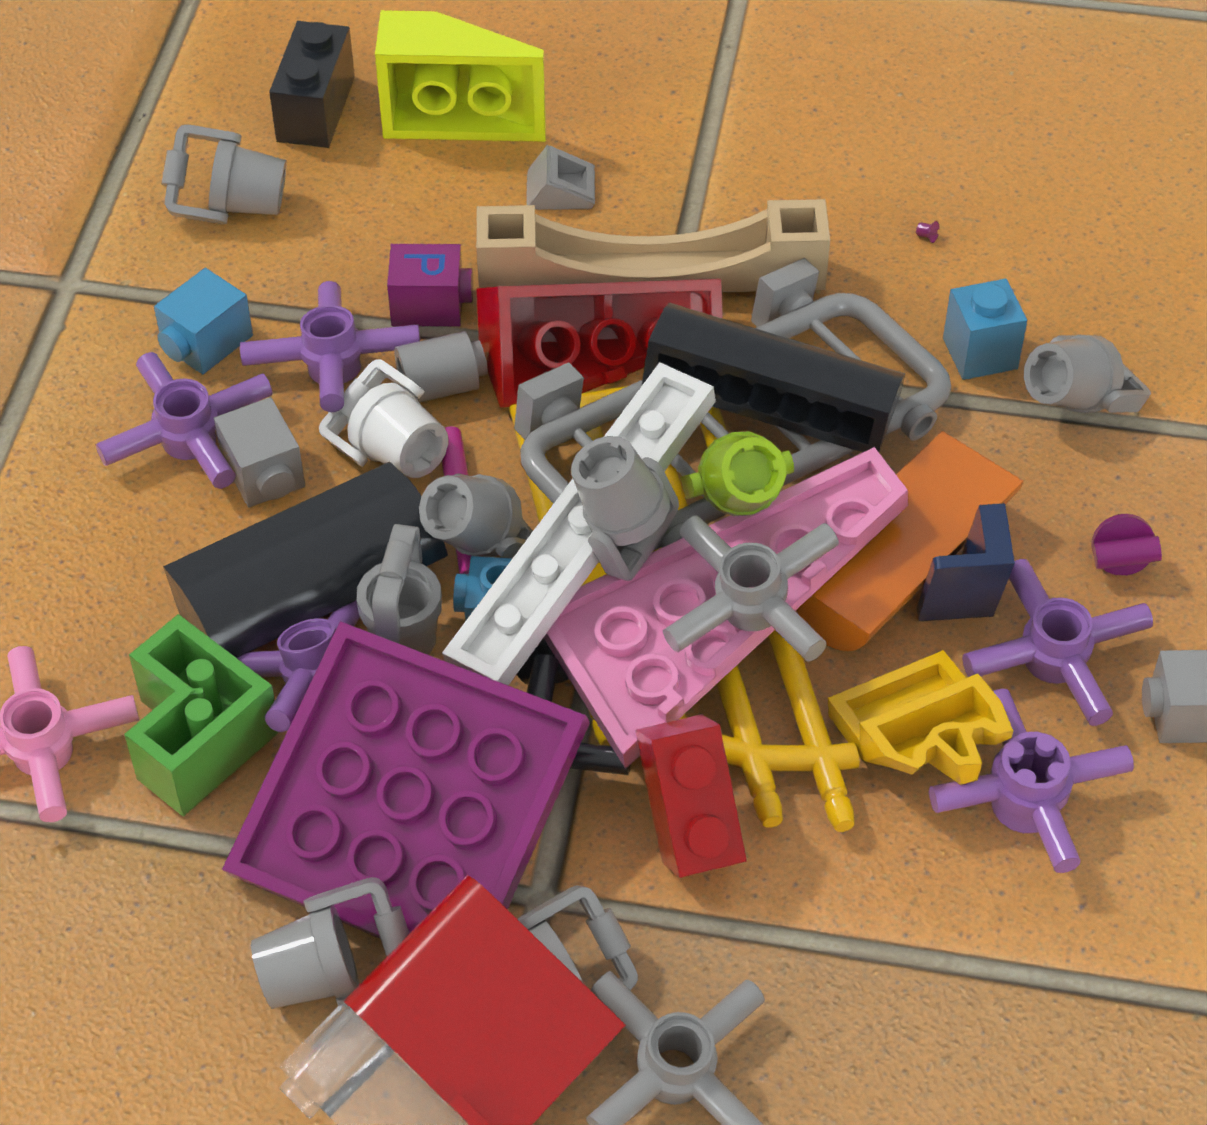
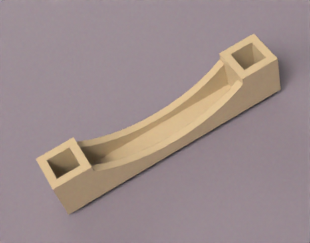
(528, 249)

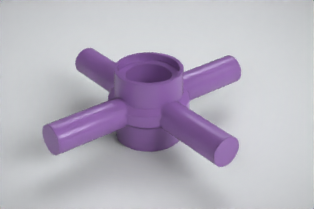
(328, 345)
(184, 420)
(1058, 642)
(296, 661)

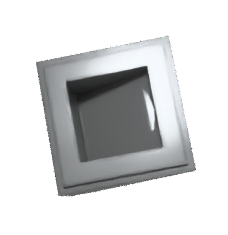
(560, 181)

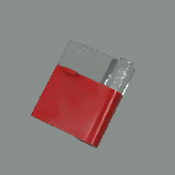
(453, 1027)

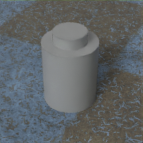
(442, 364)

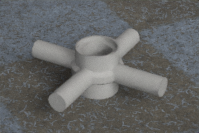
(764, 602)
(681, 1033)

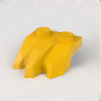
(922, 718)

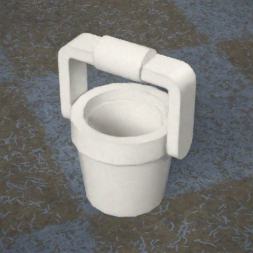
(387, 423)

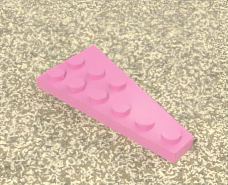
(614, 627)

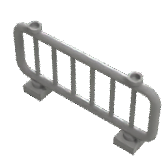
(783, 305)

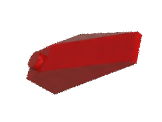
(589, 325)

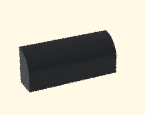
(778, 378)
(296, 561)

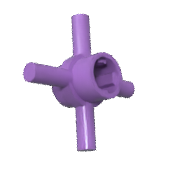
(1032, 785)

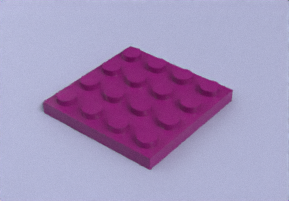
(404, 780)

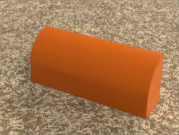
(943, 496)

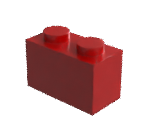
(691, 795)

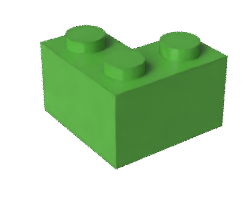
(202, 714)

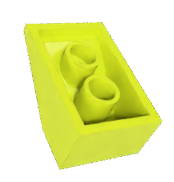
(456, 81)

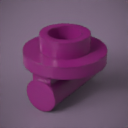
(1125, 545)

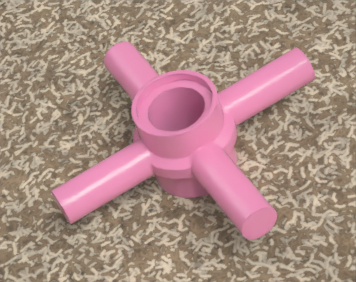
(50, 749)

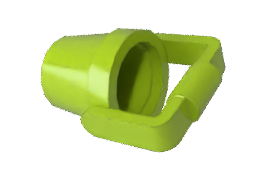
(739, 474)

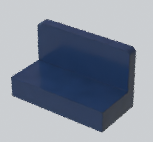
(976, 579)

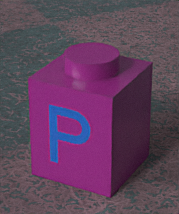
(428, 285)

